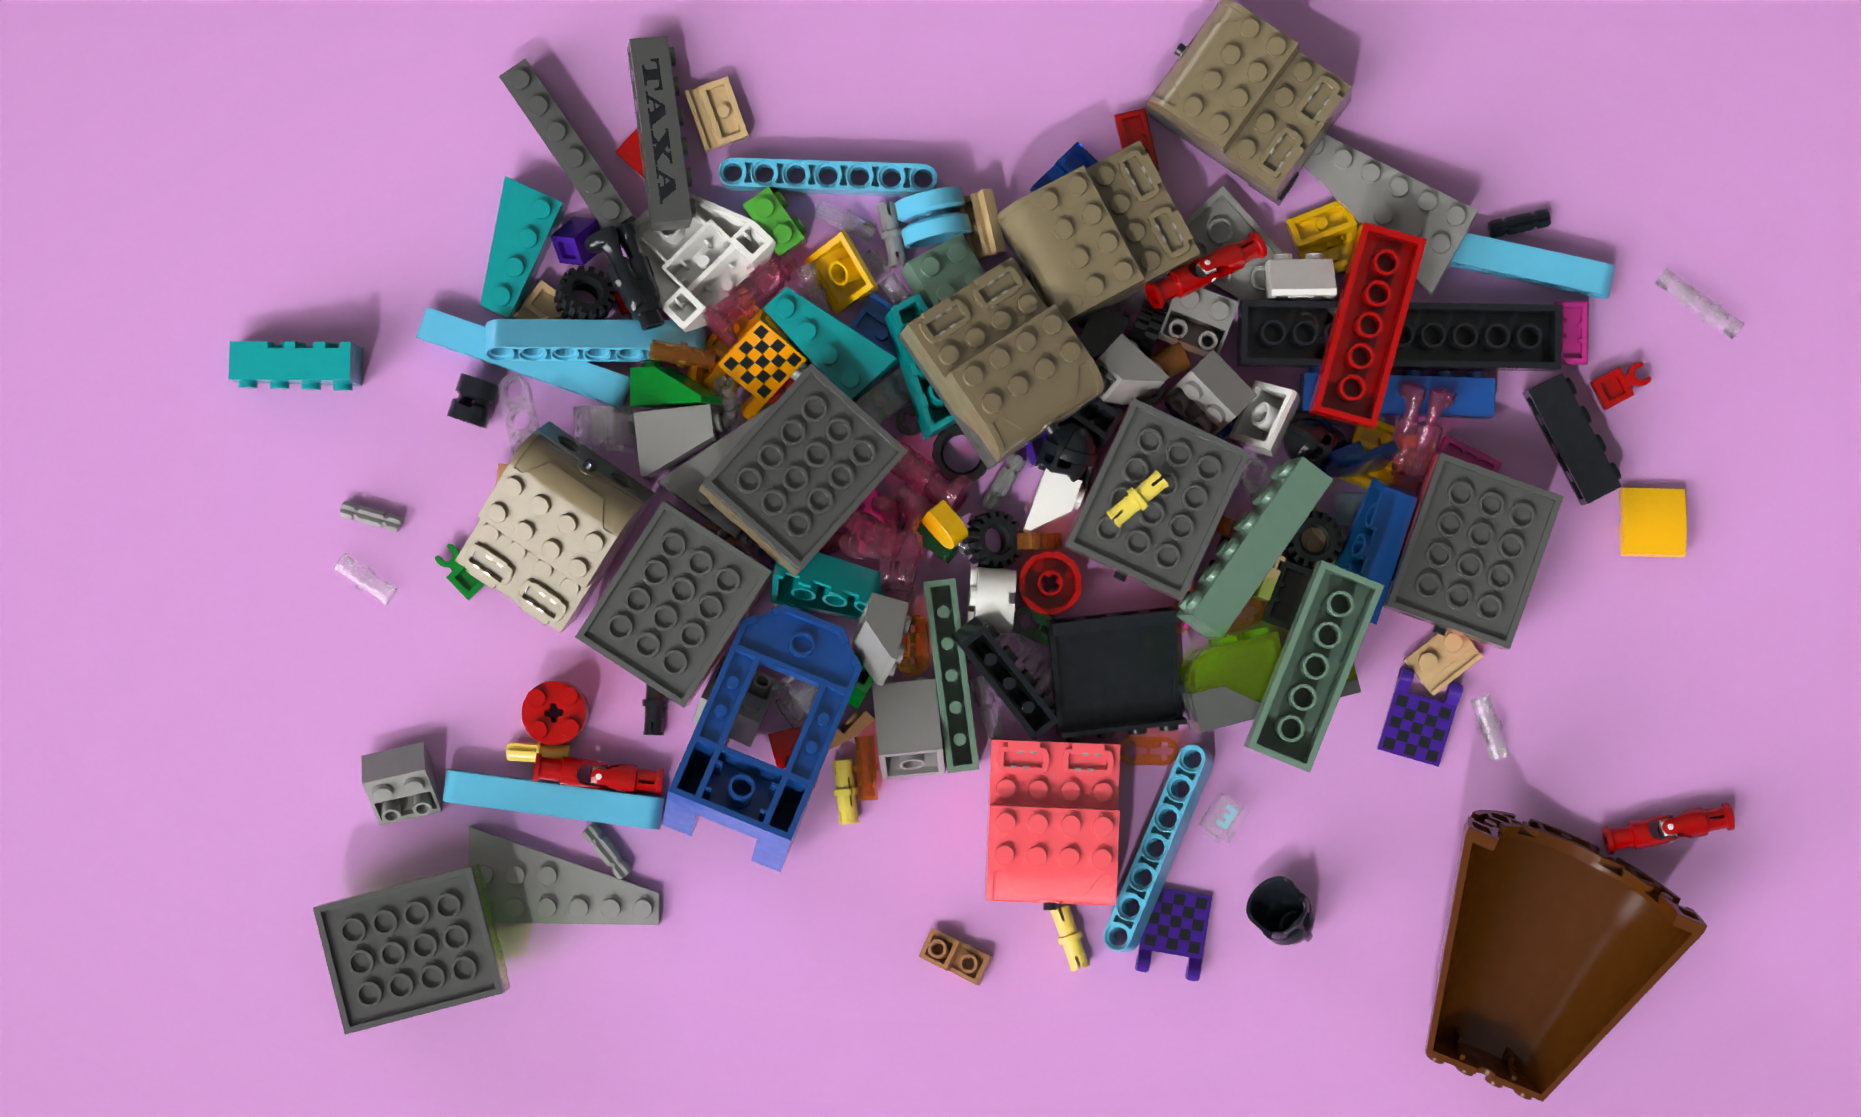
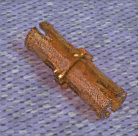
(682, 354)
(866, 768)

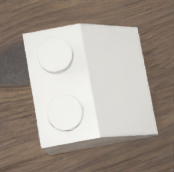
(1300, 278)
(1265, 418)
(1053, 500)

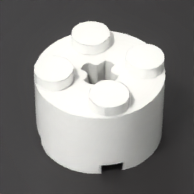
(992, 597)

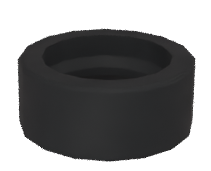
(938, 458)

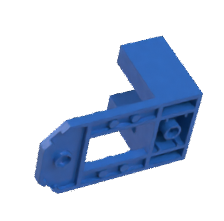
(743, 789)

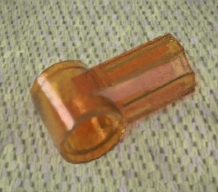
(1171, 359)

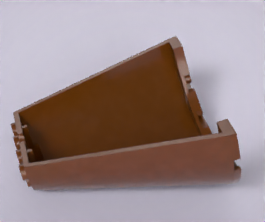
(1545, 952)

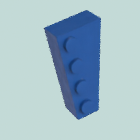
(1378, 535)

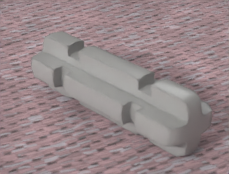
(1003, 482)
(371, 516)
(607, 851)

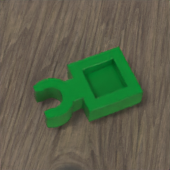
(462, 580)

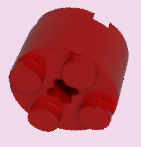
(1068, 582)
(544, 727)

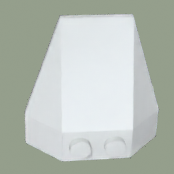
(703, 261)

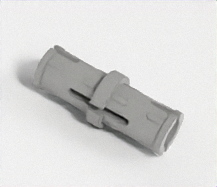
(892, 235)

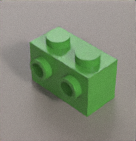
(770, 214)

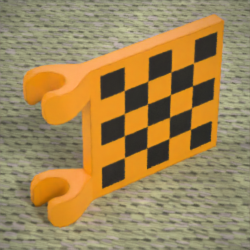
(759, 363)

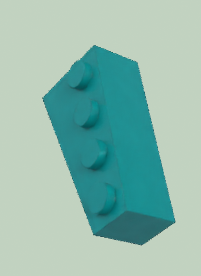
(518, 245)
(830, 345)
(296, 364)
(928, 407)
(826, 586)

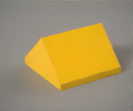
(842, 273)

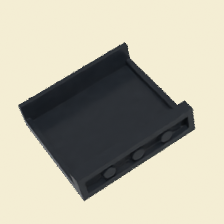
(1115, 673)

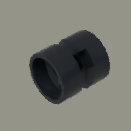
(475, 389)

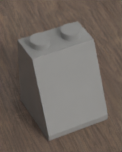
(673, 436)
(908, 728)

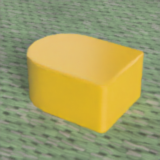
(945, 525)

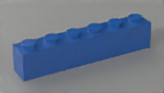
(1473, 400)

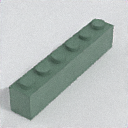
(951, 676)

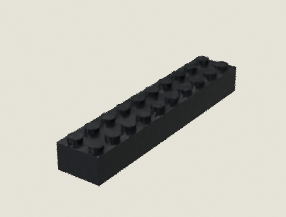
(1431, 338)

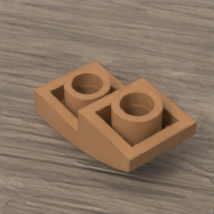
(855, 725)
(955, 956)

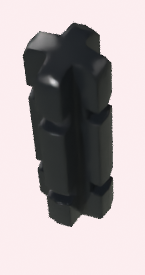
(1519, 223)

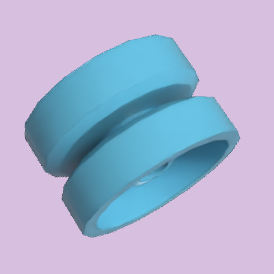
(932, 216)

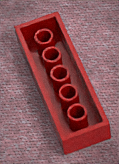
(1367, 325)

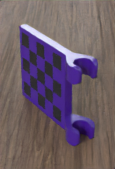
(1418, 724)
(1176, 928)

